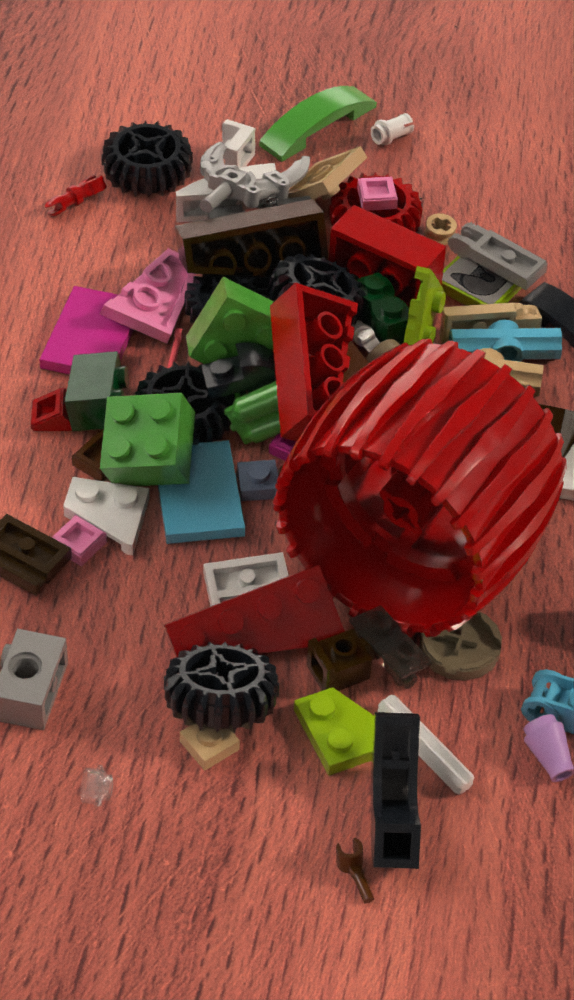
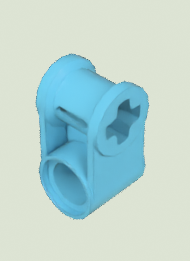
(556, 700)

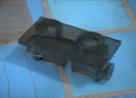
(392, 644)

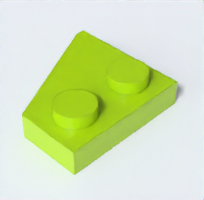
(424, 309)
(337, 729)

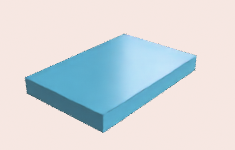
(209, 503)

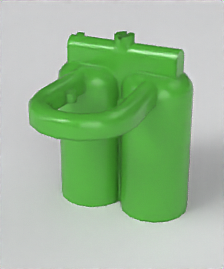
(255, 414)

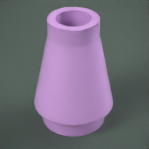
(549, 745)

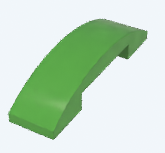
(311, 115)

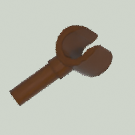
(353, 865)

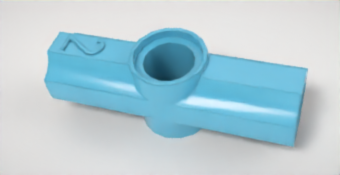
(511, 340)

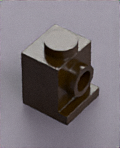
(340, 660)

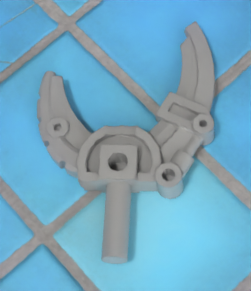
(234, 183)

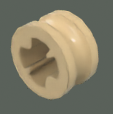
(440, 222)

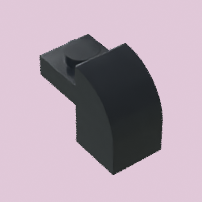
(246, 371)

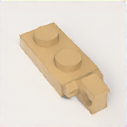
(484, 315)

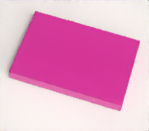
(83, 331)

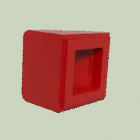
(50, 412)

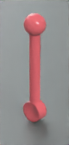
(178, 337)

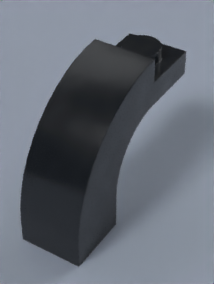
(394, 791)

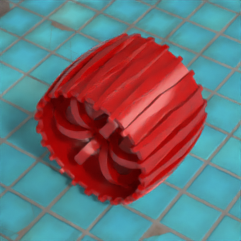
(422, 485)

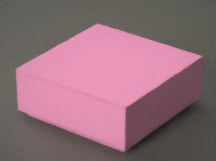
(377, 193)
(82, 539)

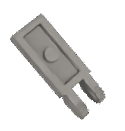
(498, 255)

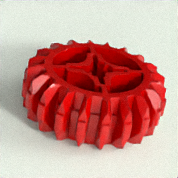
(408, 207)

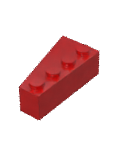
(309, 352)

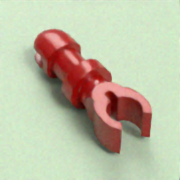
(76, 194)

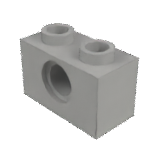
(43, 662)

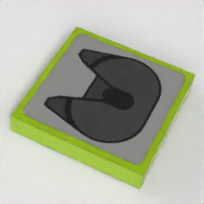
(475, 284)

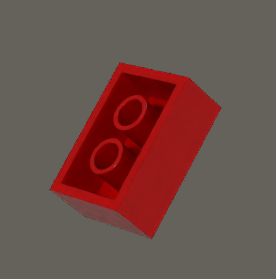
(376, 245)

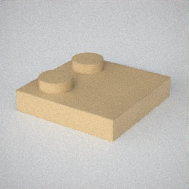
(326, 175)

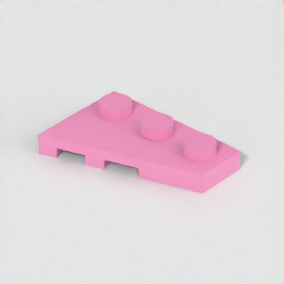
(153, 299)

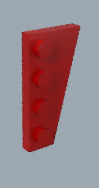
(266, 618)

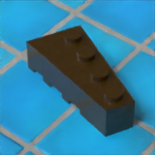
(252, 239)

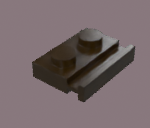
(29, 555)

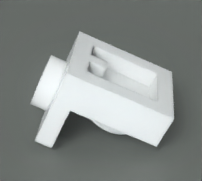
(239, 143)

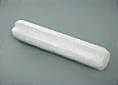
(433, 751)

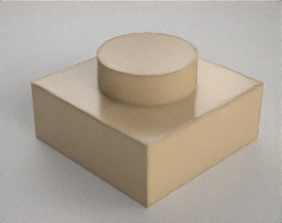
(209, 746)

